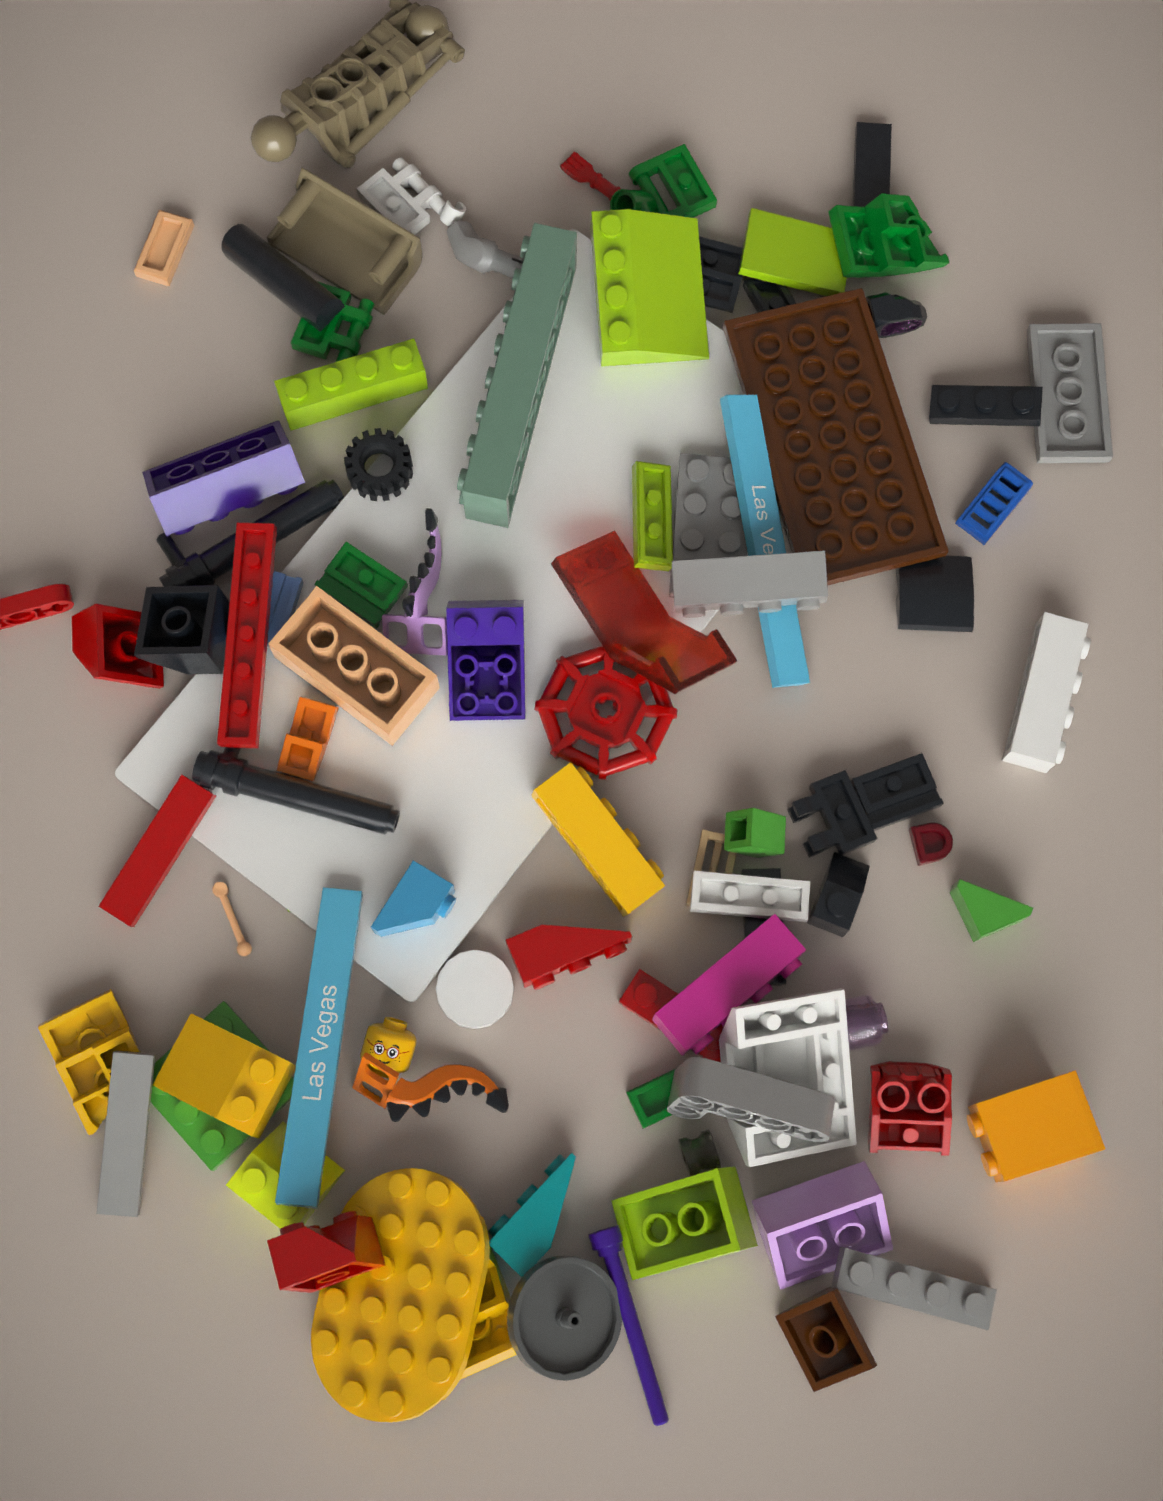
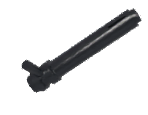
(217, 560)
(238, 777)

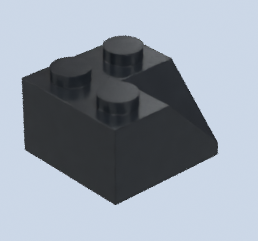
(184, 628)

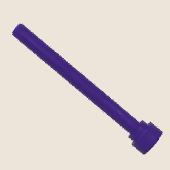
(608, 1246)

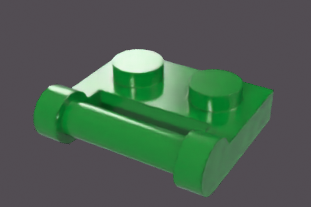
(681, 179)

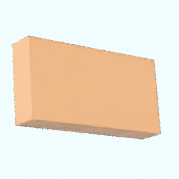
(164, 248)

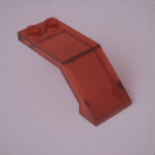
(634, 621)

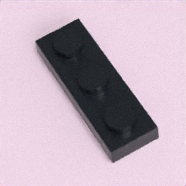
(986, 405)

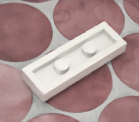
(750, 896)

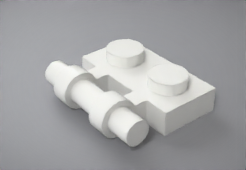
(390, 199)

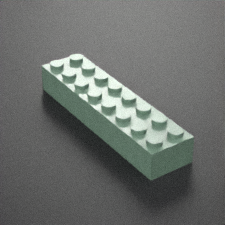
(519, 375)

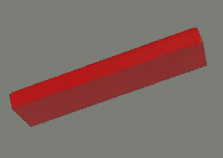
(157, 851)

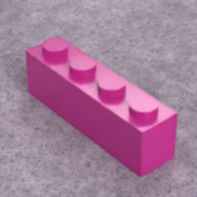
(728, 984)

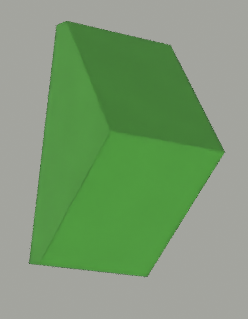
(985, 910)

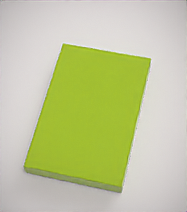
(791, 254)

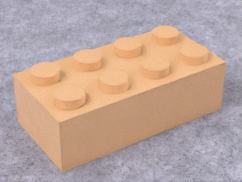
(354, 665)

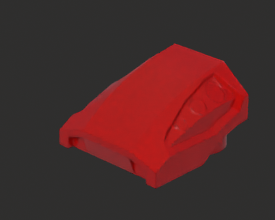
(910, 1107)

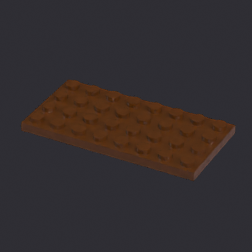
(836, 436)

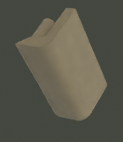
(346, 242)

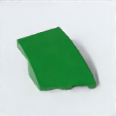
(883, 238)

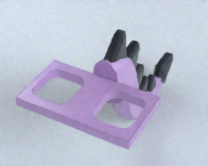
(416, 602)

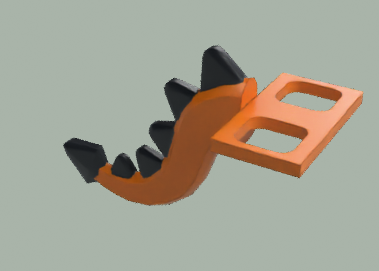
(433, 1085)

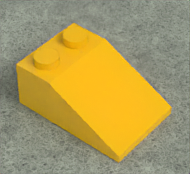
(224, 1076)

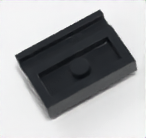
(897, 792)

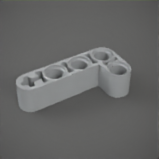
(749, 1097)

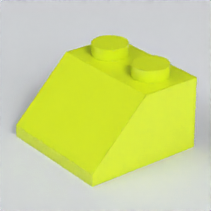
(259, 1175)

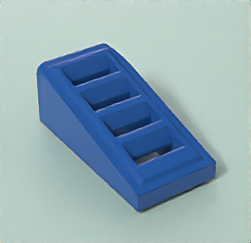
(1007, 483)

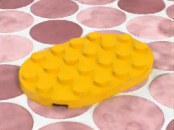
(405, 1331)

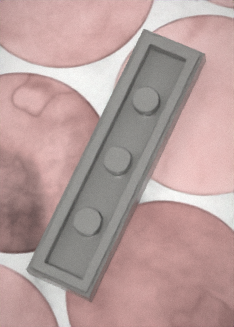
(126, 1133)

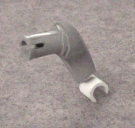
(475, 251)

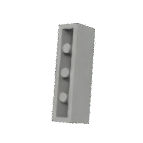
(749, 583)

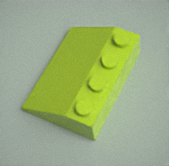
(648, 287)

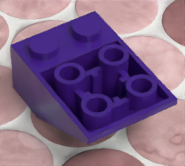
(486, 660)

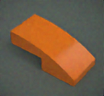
(307, 739)

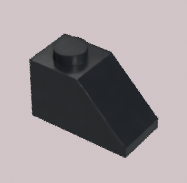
(839, 895)

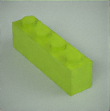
(352, 384)

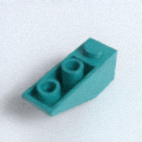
(531, 1230)

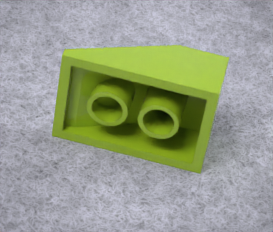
(684, 1222)

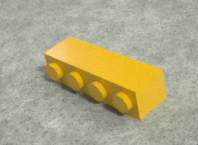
(598, 839)

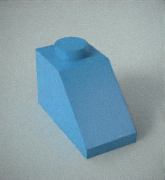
(415, 902)

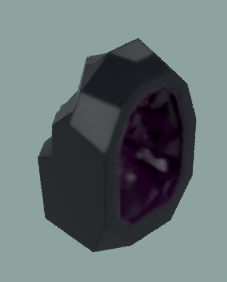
(895, 314)

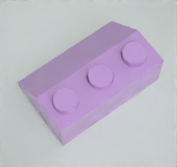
(816, 1218)

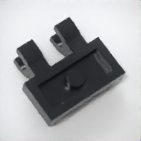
(841, 812)

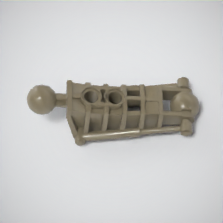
(348, 100)

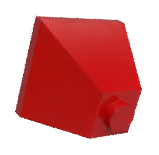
(106, 644)

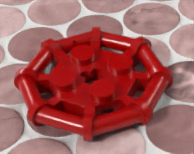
(597, 730)

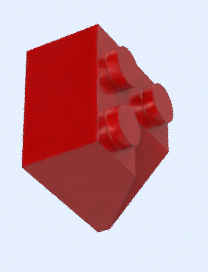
(317, 1258)

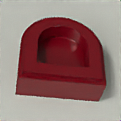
(930, 842)

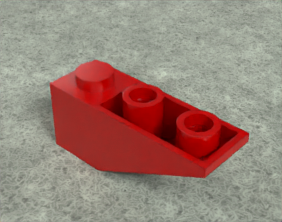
(554, 949)

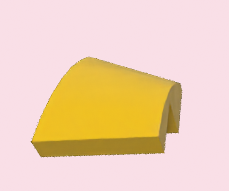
(83, 1051)
(491, 1336)

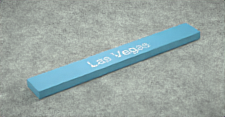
(763, 531)
(319, 1049)

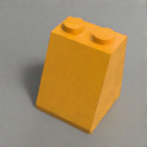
(1035, 1127)

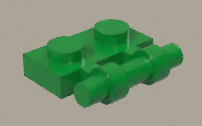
(318, 344)

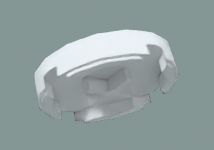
(475, 989)

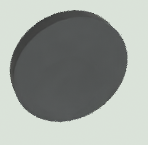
(564, 1318)

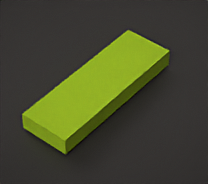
(652, 516)

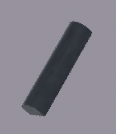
(280, 276)

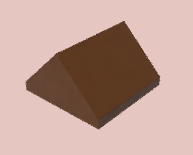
(825, 1339)

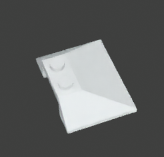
(799, 1043)

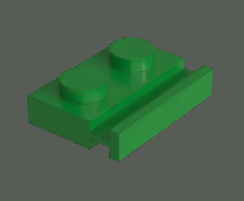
(361, 584)

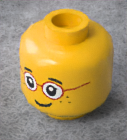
(390, 1045)

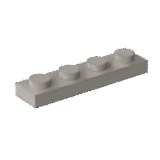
(914, 1288)

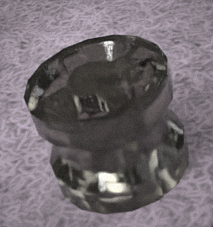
(699, 1153)

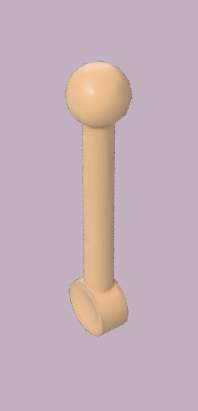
(221, 891)

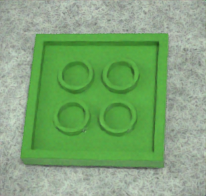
(206, 1135)

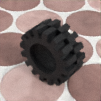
(378, 444)

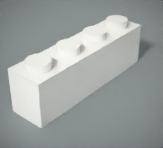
(1046, 693)

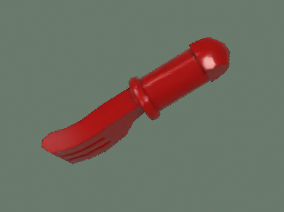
(583, 171)

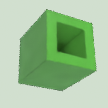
(755, 833)

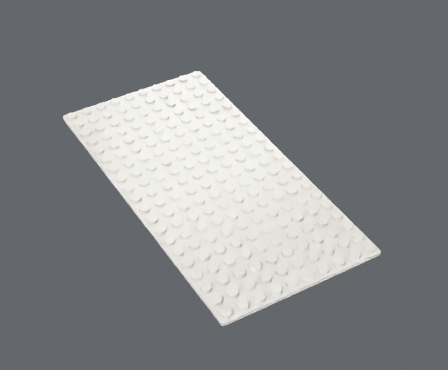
(465, 781)

